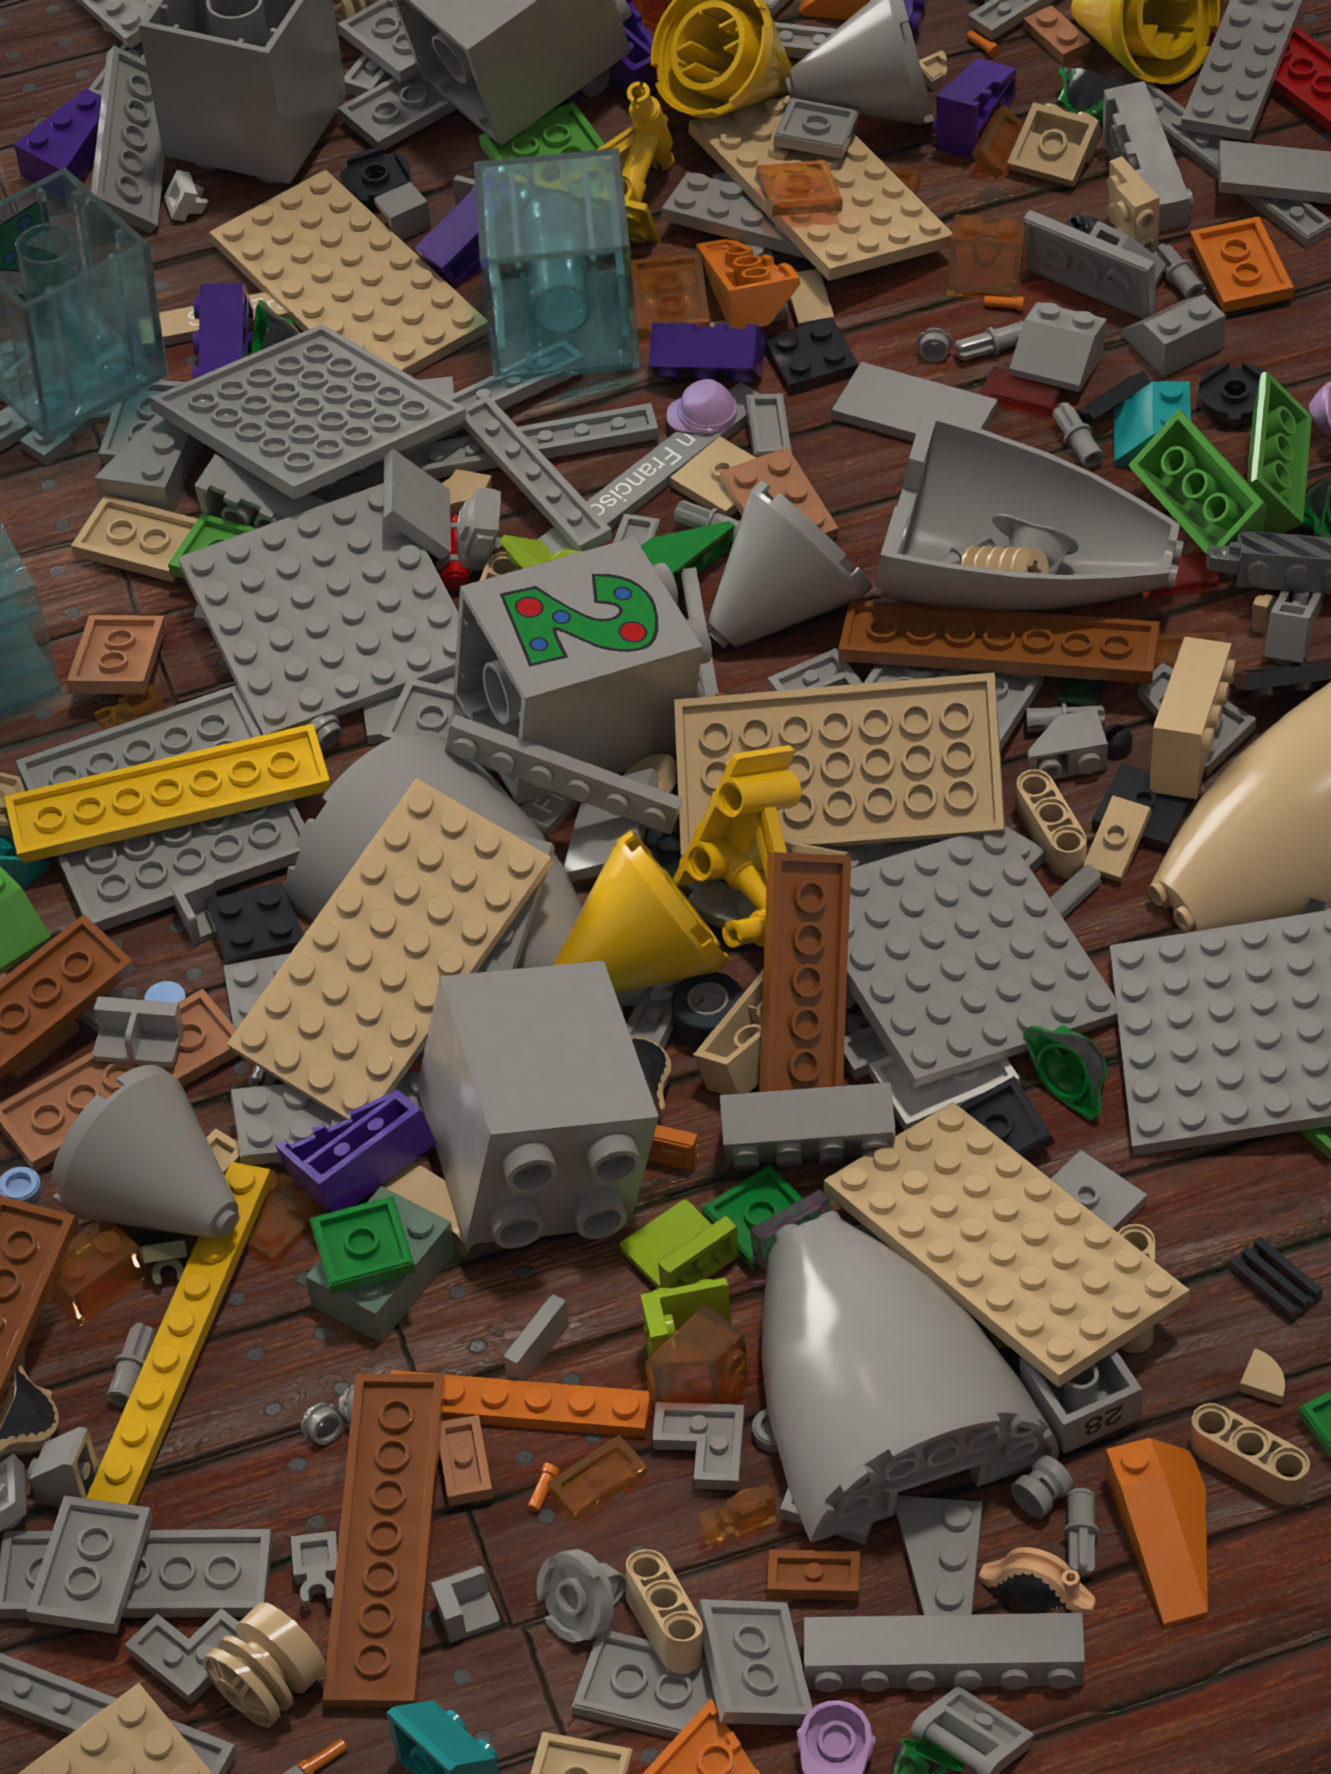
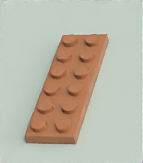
(44, 1112)

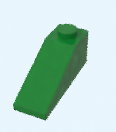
(690, 548)

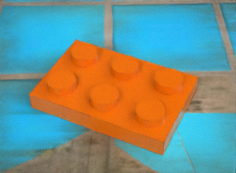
(1241, 264)

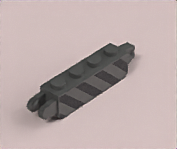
(1275, 562)

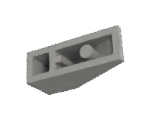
(1292, 626)

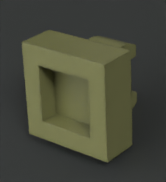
(166, 1255)

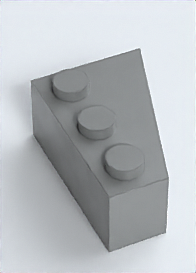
(152, 466)

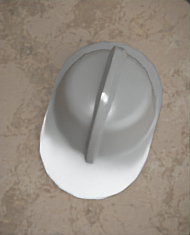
(1051, 541)

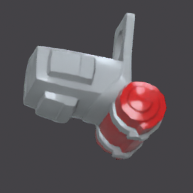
(472, 538)

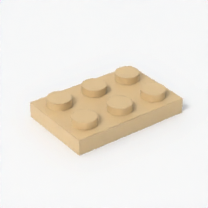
(132, 537)

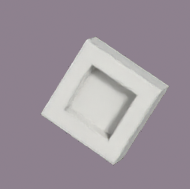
(184, 197)

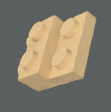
(1055, 144)
(1132, 204)

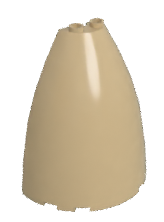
(1259, 831)

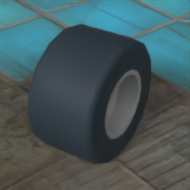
(701, 1004)

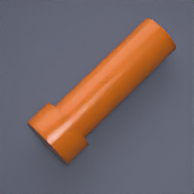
(990, 48)
(1005, 302)
(547, 1473)
(323, 1757)

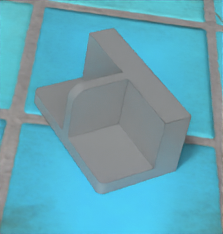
(137, 1031)

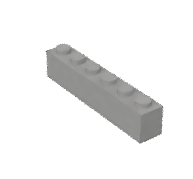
(944, 1651)

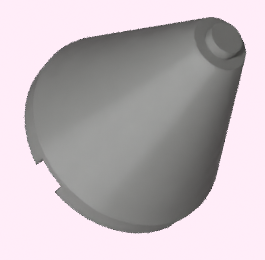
(867, 67)
(779, 573)
(144, 1161)

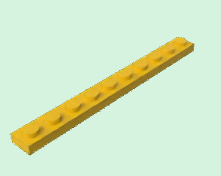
(177, 1345)

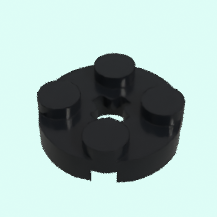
(390, 170)
(1226, 408)

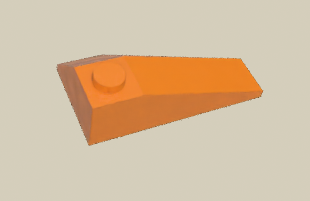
(746, 285)
(1165, 1520)

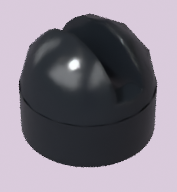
(1121, 742)

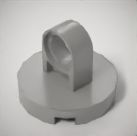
(579, 1594)

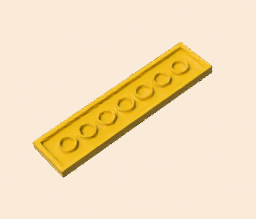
(167, 793)

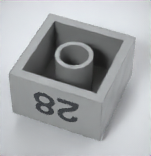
(1088, 1404)

